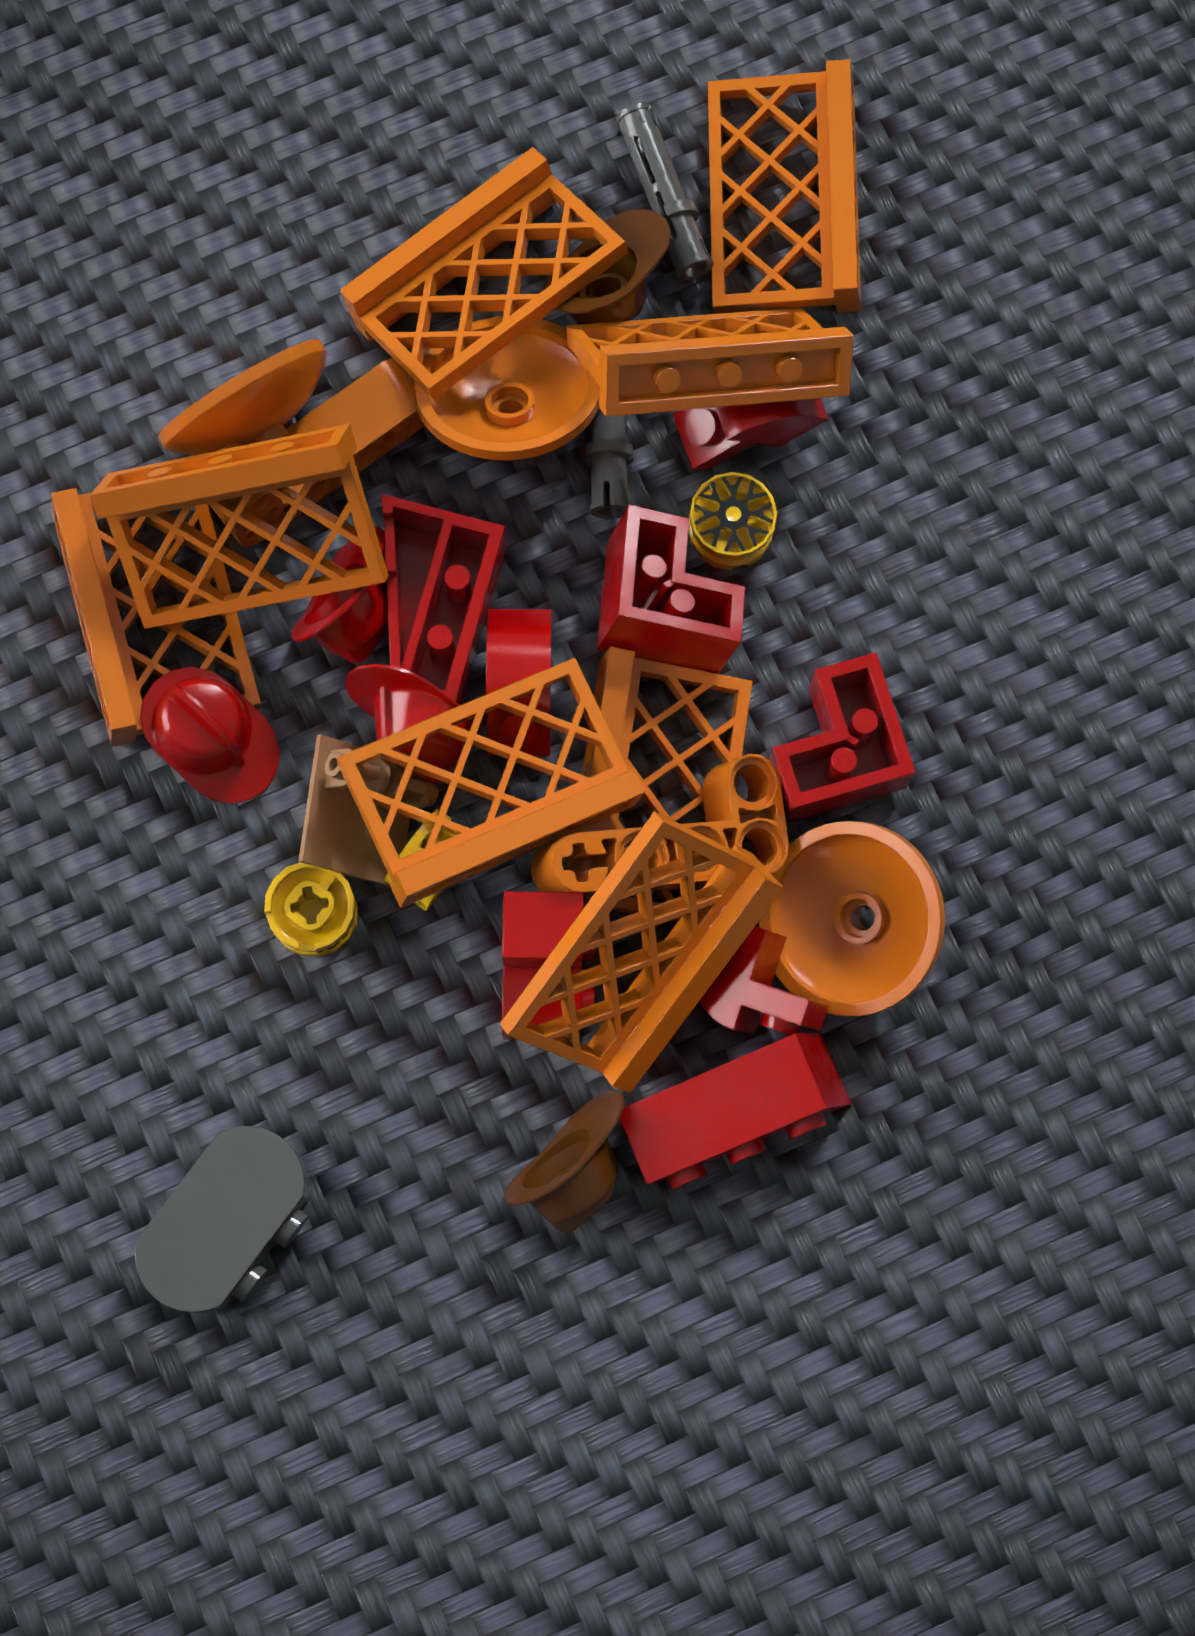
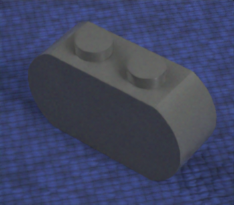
(224, 1221)

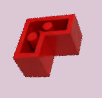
(656, 605)
(859, 746)
(530, 933)

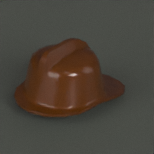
(621, 289)
(575, 1169)

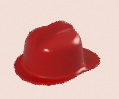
(350, 619)
(400, 701)
(210, 734)

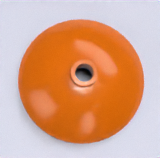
(517, 401)
(250, 404)
(827, 948)

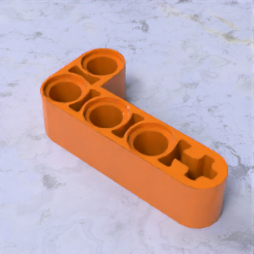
(381, 417)
(727, 822)

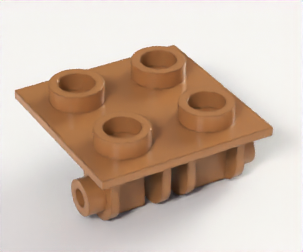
(333, 826)

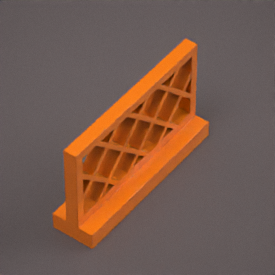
(837, 190)
(456, 247)
(713, 360)
(230, 474)
(101, 620)
(617, 698)
(512, 833)
(673, 971)

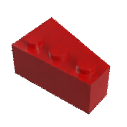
(438, 589)
(735, 1109)

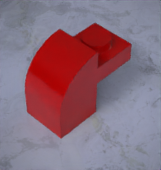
(721, 432)
(517, 649)
(746, 992)

